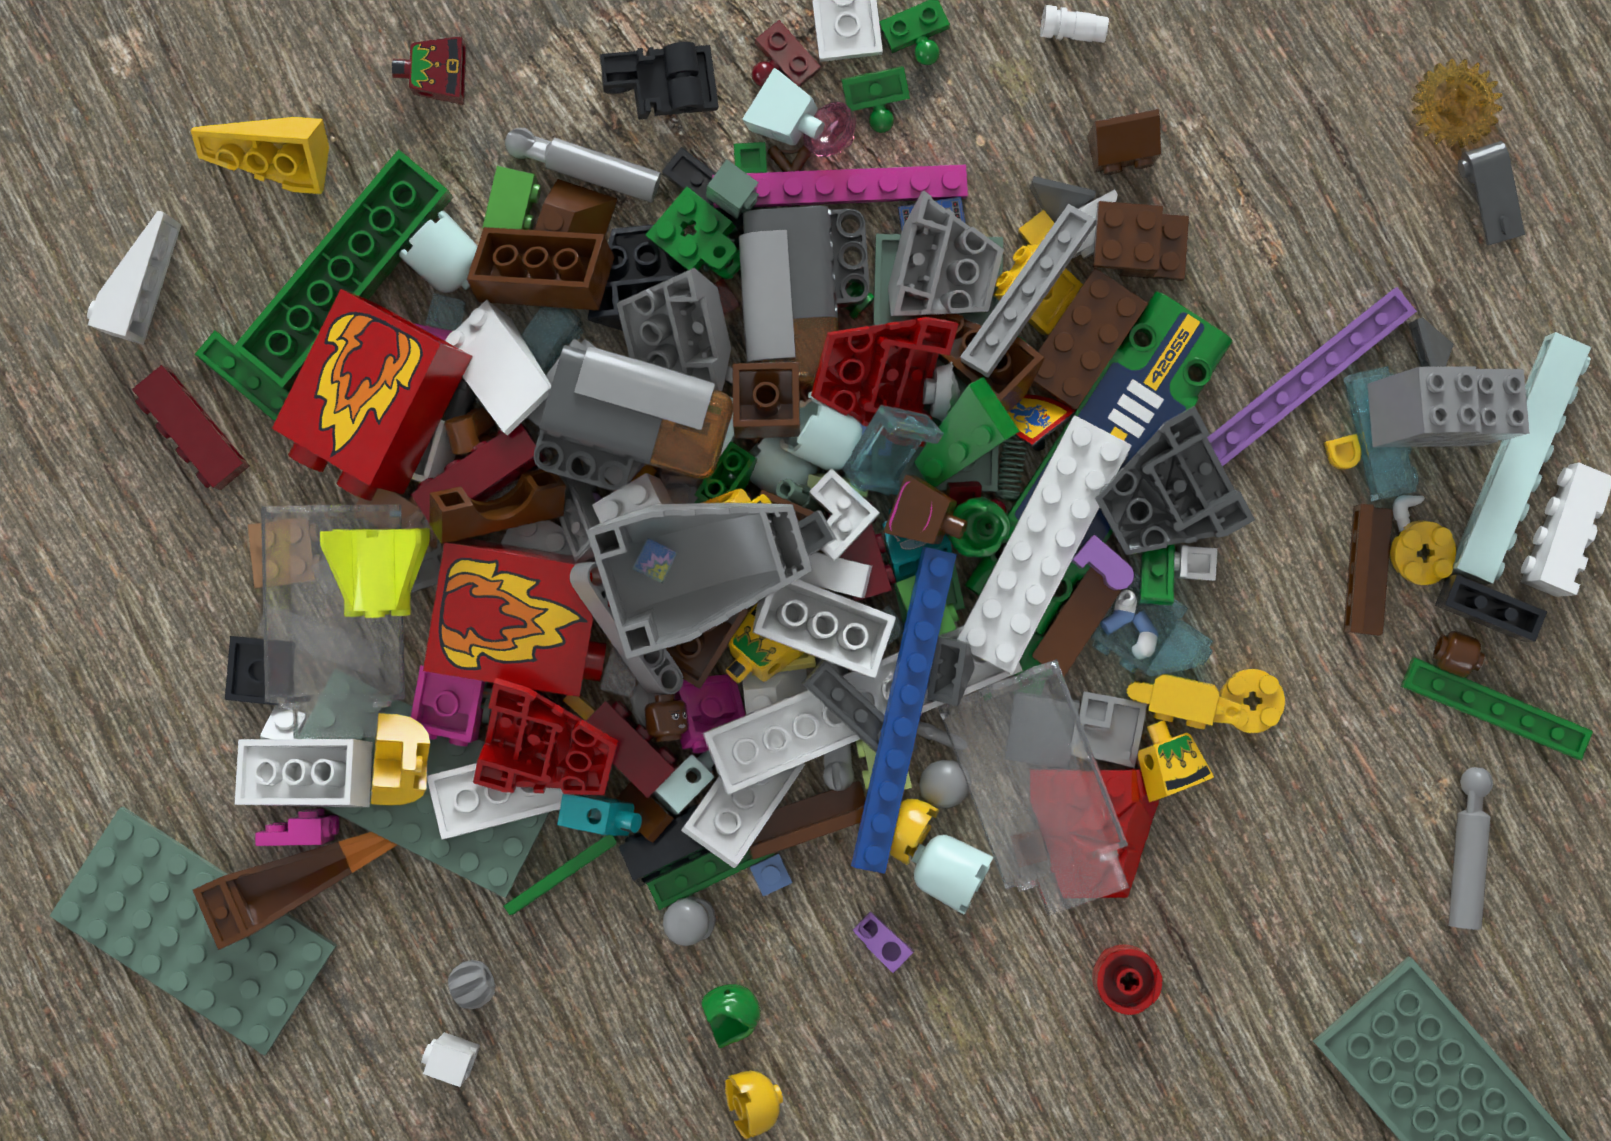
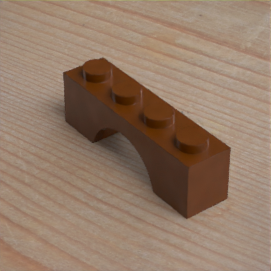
(533, 499)

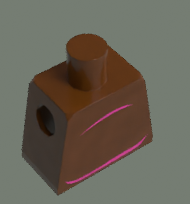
(923, 513)

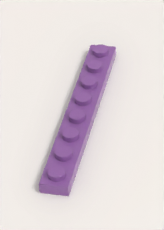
(1310, 375)

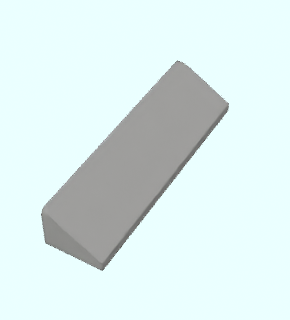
(578, 513)

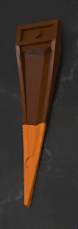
(260, 895)

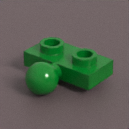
(915, 27)
(875, 91)

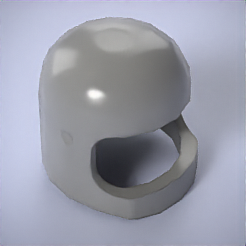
(688, 922)

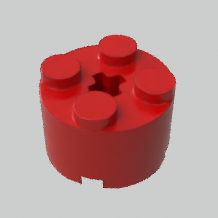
(1137, 994)

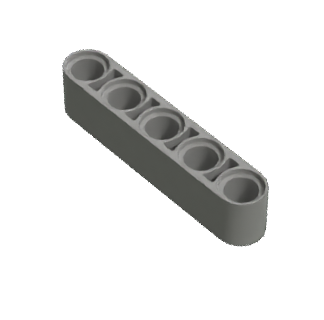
(647, 670)

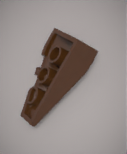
(1012, 374)

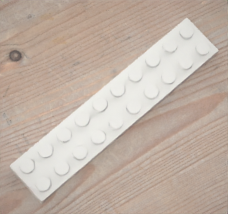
(805, 728)

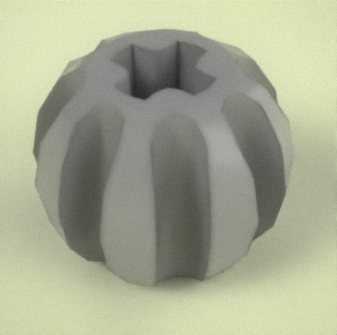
(471, 984)

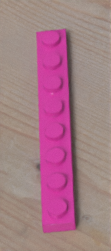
(859, 185)

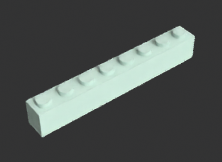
(1519, 460)

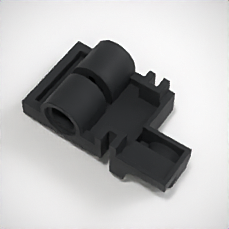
(667, 79)

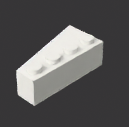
(1567, 531)

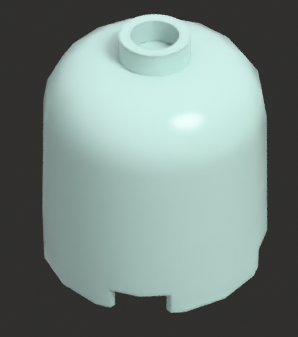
(441, 254)
(824, 435)
(777, 465)
(950, 870)

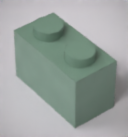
(732, 190)

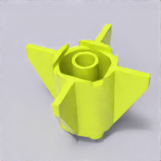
(375, 568)

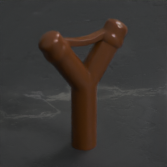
(799, 161)

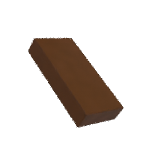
(653, 815)

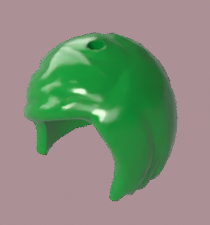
(978, 537)
(731, 1013)

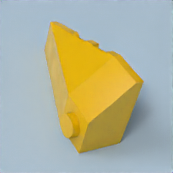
(278, 149)

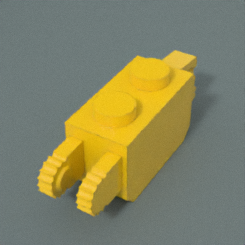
(1185, 699)

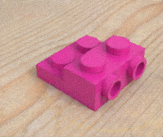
(448, 706)
(708, 708)
(307, 828)

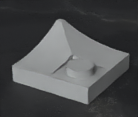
(1112, 727)

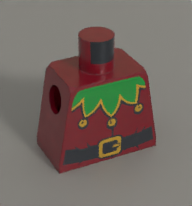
(435, 69)

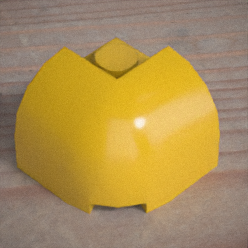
(399, 760)

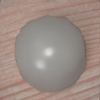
(943, 784)

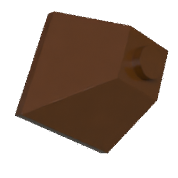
(576, 210)

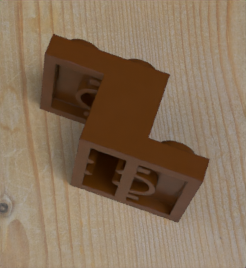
(1140, 241)

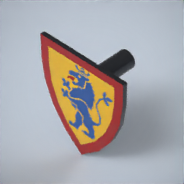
(1037, 418)

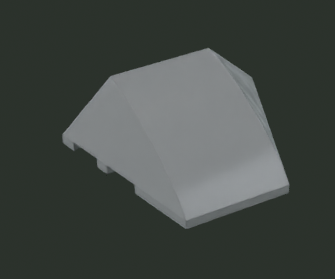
(942, 264)
(679, 327)

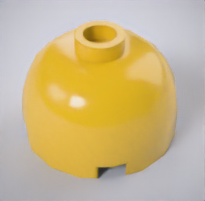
(911, 828)
(754, 1102)

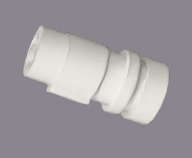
(1073, 25)

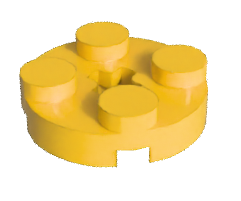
(1438, 563)
(1266, 688)

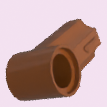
(467, 429)

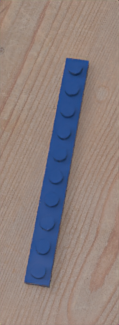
(903, 710)

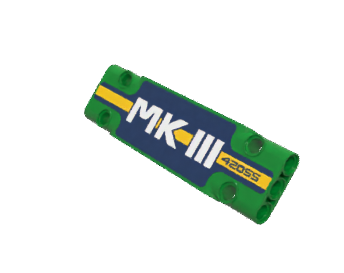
(1131, 402)

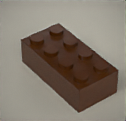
(541, 268)
(1086, 338)

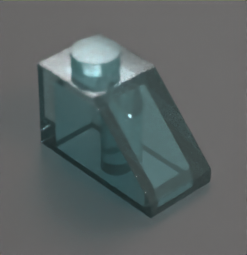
(1180, 651)

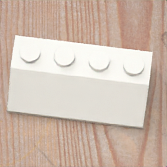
(825, 626)

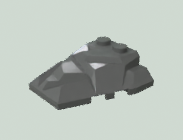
(1173, 491)

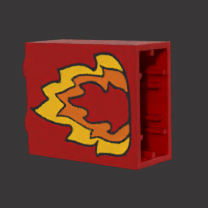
(369, 396)
(511, 619)

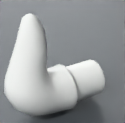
(1400, 509)

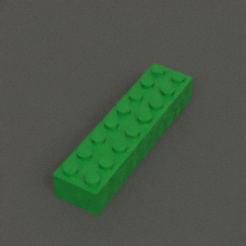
(351, 257)

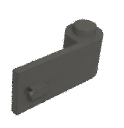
(1495, 189)

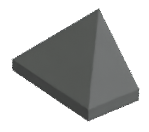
(1055, 196)
(1430, 344)
(950, 670)

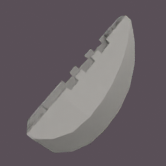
(722, 565)

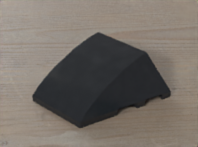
(635, 267)

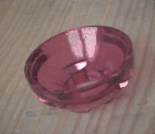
(837, 120)

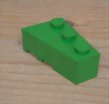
(970, 431)

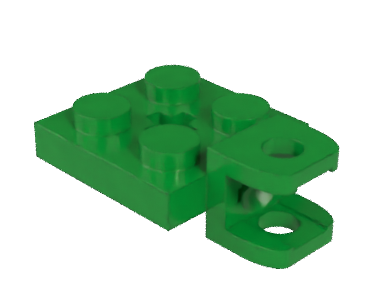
(706, 246)

